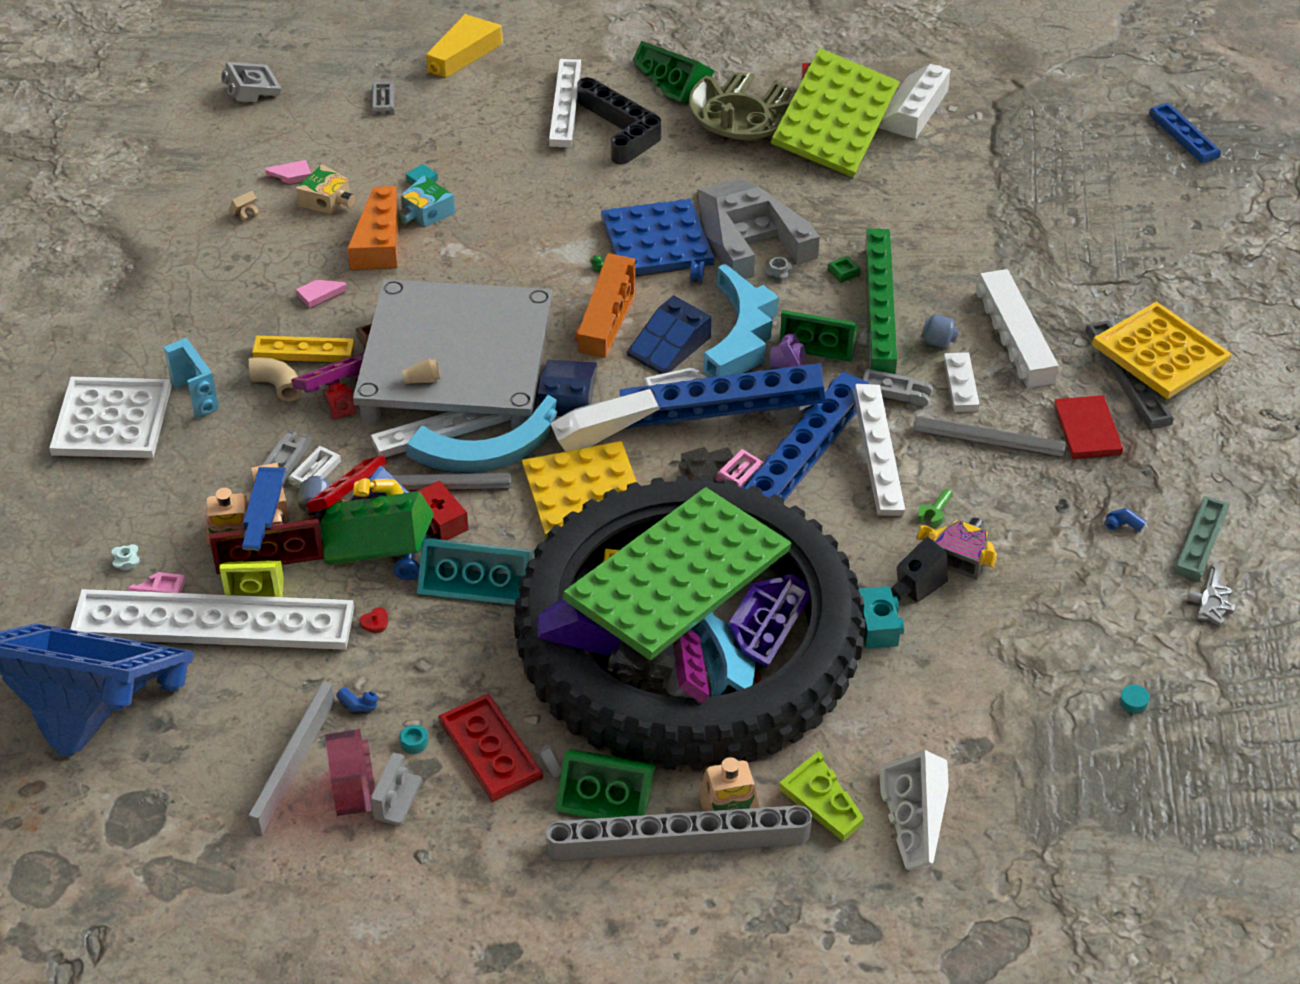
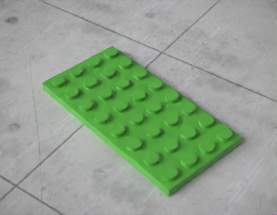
(676, 572)

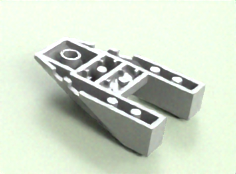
(743, 214)

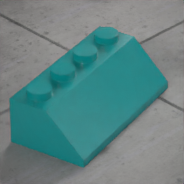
(471, 571)

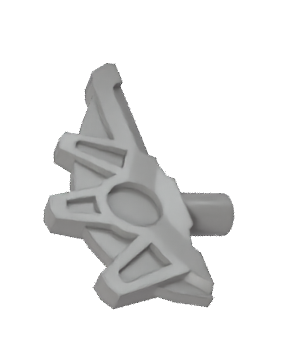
(1214, 600)

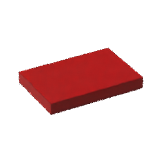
(1088, 427)

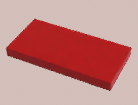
(490, 747)

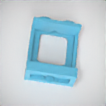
(185, 368)

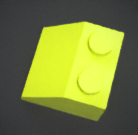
(252, 578)

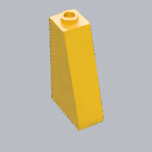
(462, 45)

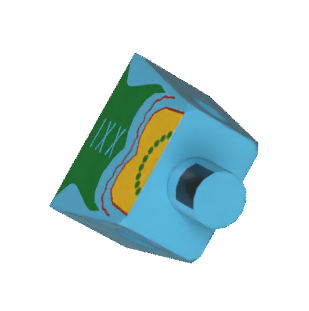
(426, 203)

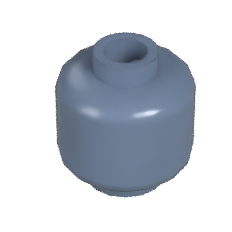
(940, 331)
(310, 488)

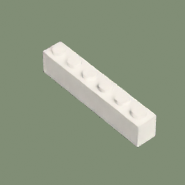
(1017, 328)

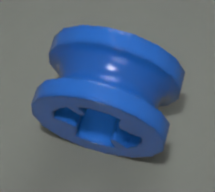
(697, 271)

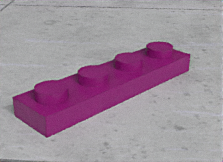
(329, 374)
(691, 666)

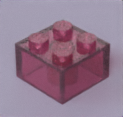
(350, 772)

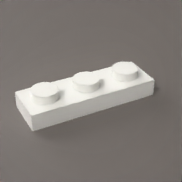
(961, 382)

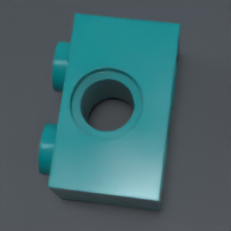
(881, 617)

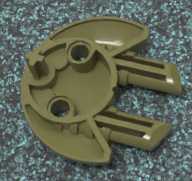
(735, 114)

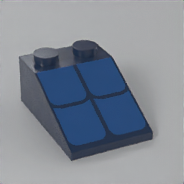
(671, 335)

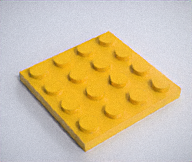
(1161, 350)
(571, 478)

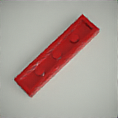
(345, 484)

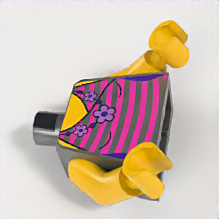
(965, 545)

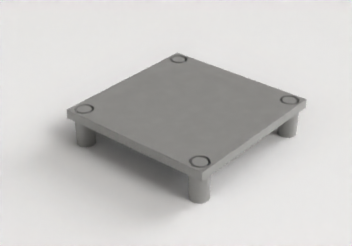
(479, 334)

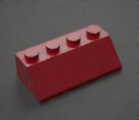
(282, 542)

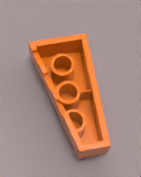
(376, 234)
(607, 306)

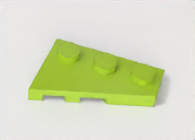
(818, 790)

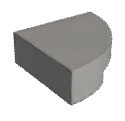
(550, 760)

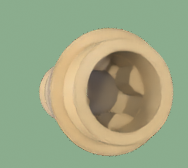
(422, 372)

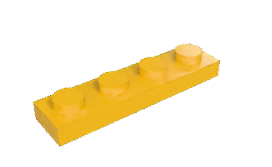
(303, 348)

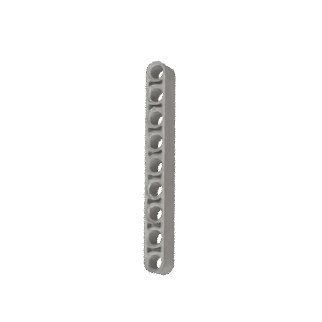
(664, 834)

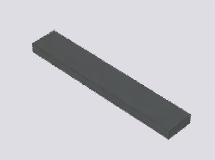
(1140, 394)

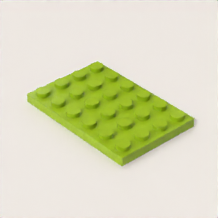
(835, 112)

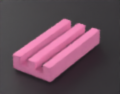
(723, 473)

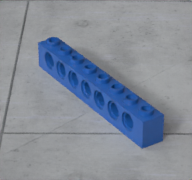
(734, 394)
(808, 439)

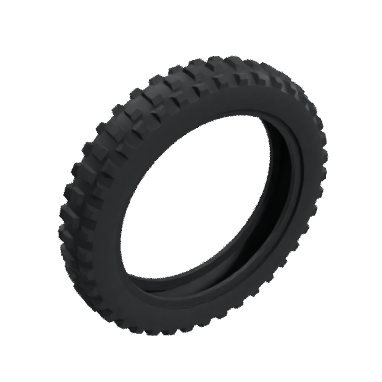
(683, 728)

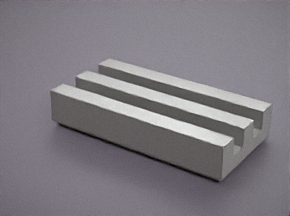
(383, 107)

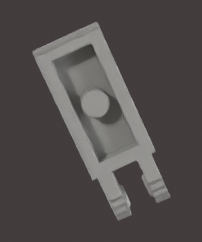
(900, 387)
(289, 453)

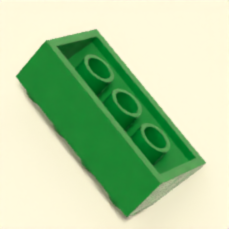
(375, 527)

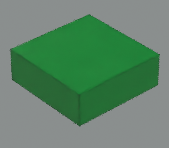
(844, 269)

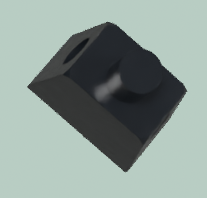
(921, 571)

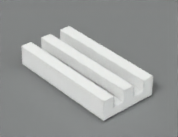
(319, 468)

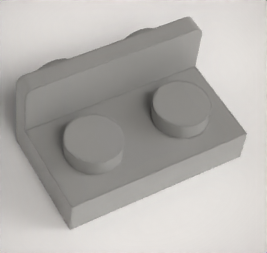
(394, 792)

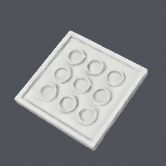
(111, 417)

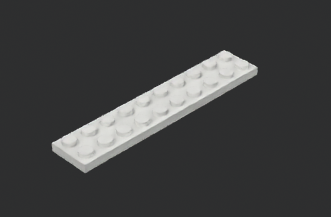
(215, 619)

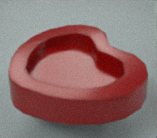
(375, 621)

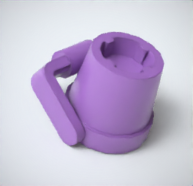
(788, 353)

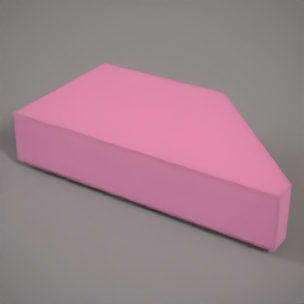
(290, 172)
(320, 291)
(162, 583)

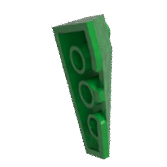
(670, 71)

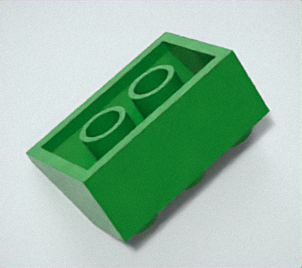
(821, 334)
(603, 785)

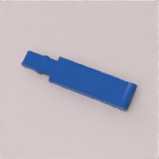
(262, 505)

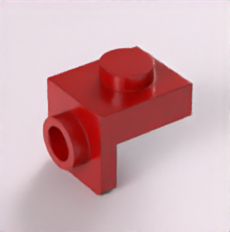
(340, 400)

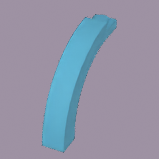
(483, 455)

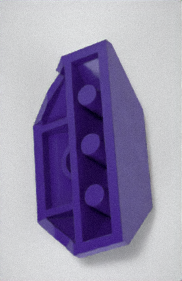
(768, 616)
(572, 628)

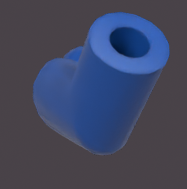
(1122, 517)
(357, 704)

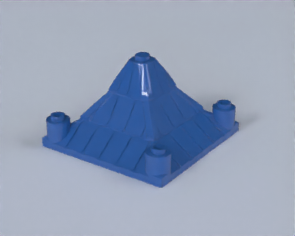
(81, 677)

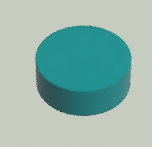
(1134, 698)
(413, 739)

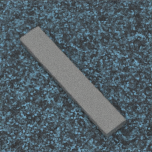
(291, 758)

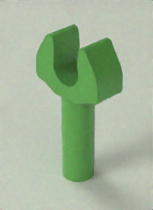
(935, 510)

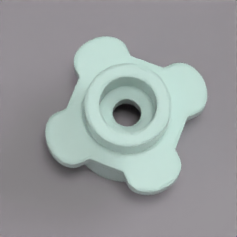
(125, 557)

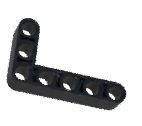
(639, 125)

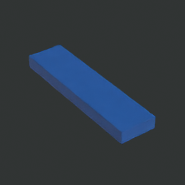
(1184, 133)

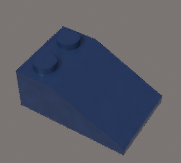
(568, 383)

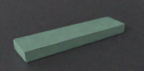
(1201, 538)

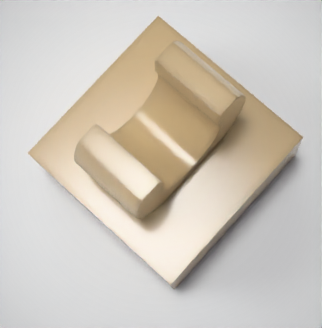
(244, 203)

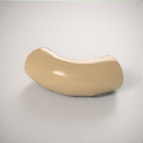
(275, 373)

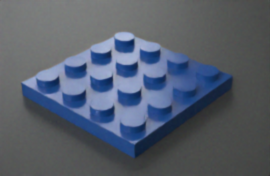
(658, 235)

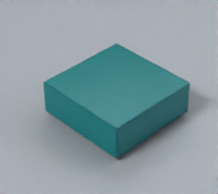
(421, 170)

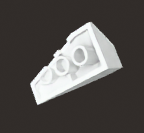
(598, 421)
(916, 800)

